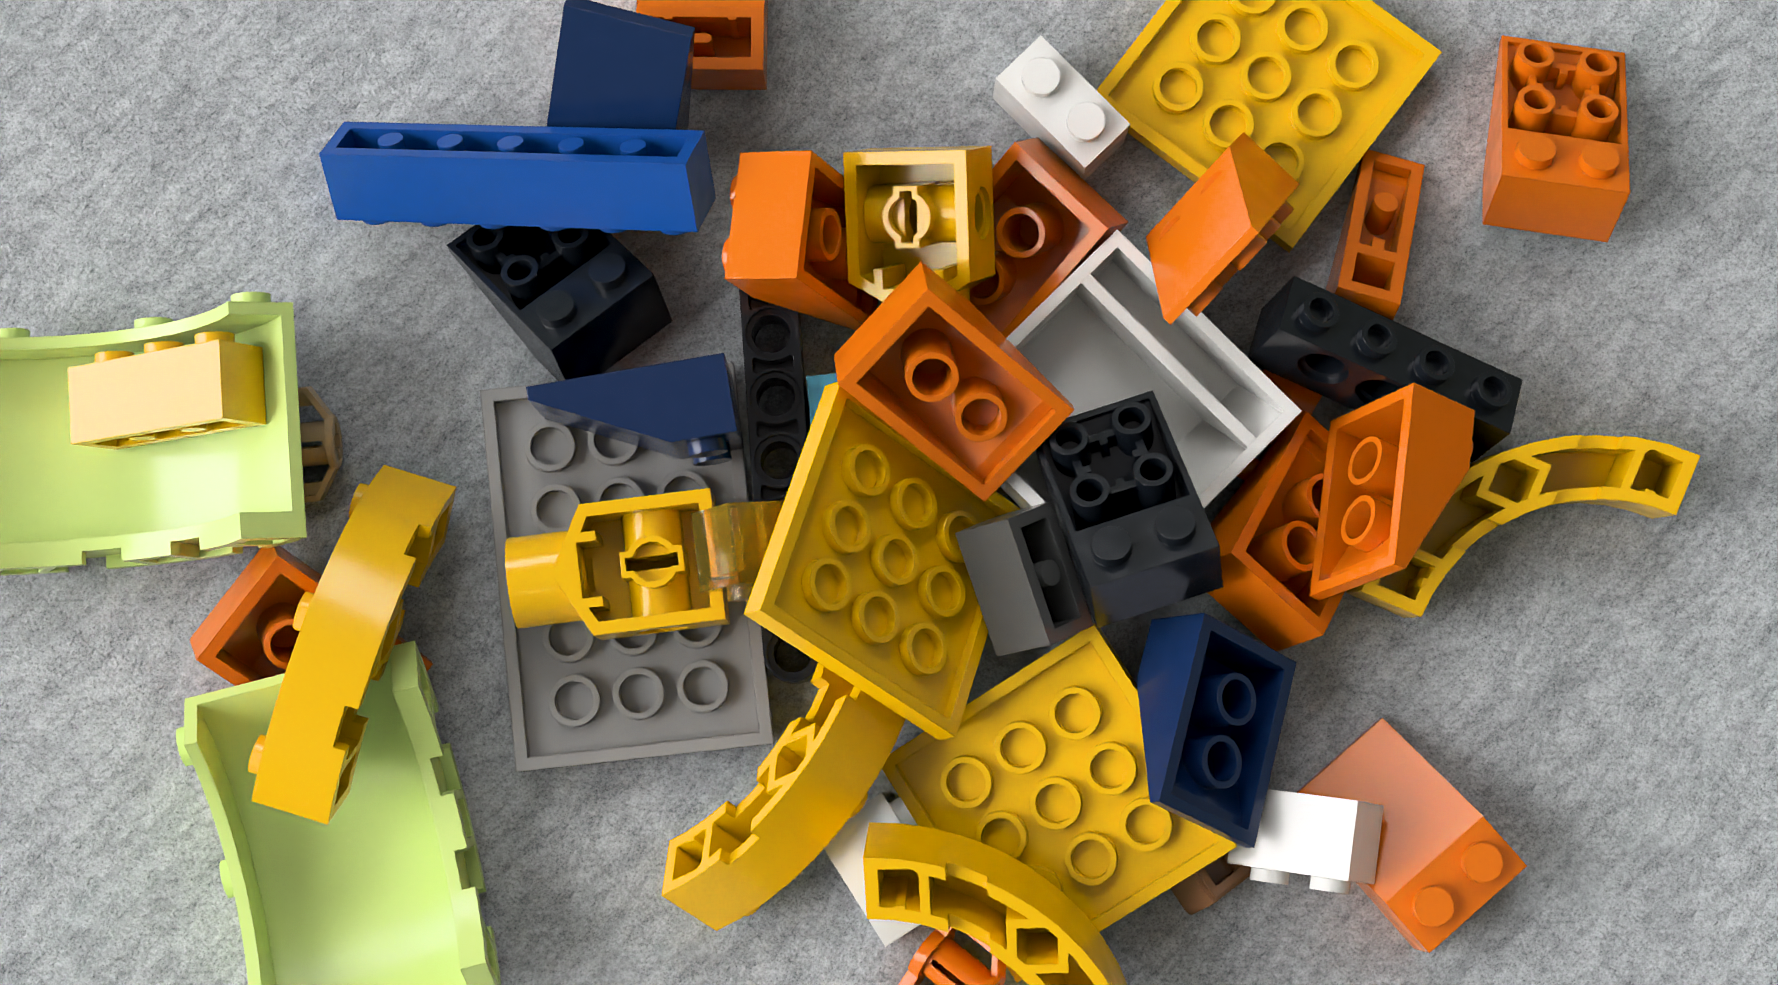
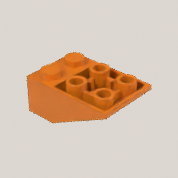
(727, 40)
(1557, 140)
(1218, 227)

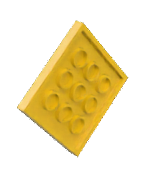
(1291, 74)
(873, 569)
(1058, 782)

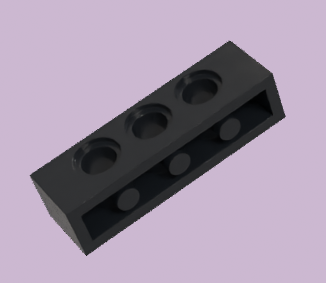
(1365, 356)

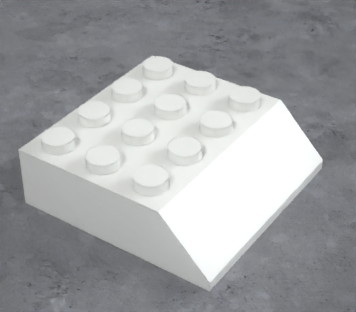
(1108, 341)

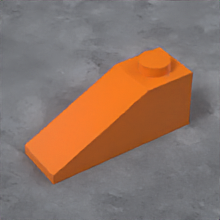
(1377, 233)

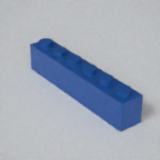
(520, 176)

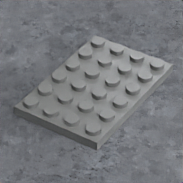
(625, 696)

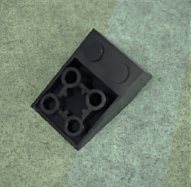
(565, 293)
(1129, 510)

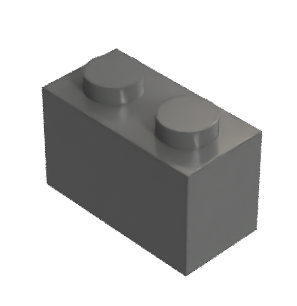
(1024, 579)

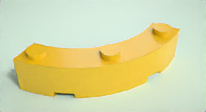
(1562, 470)
(346, 641)
(803, 799)
(983, 892)

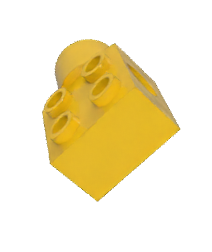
(915, 209)
(617, 568)

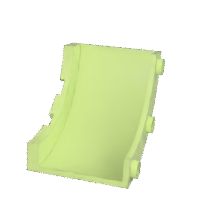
(152, 499)
(390, 877)

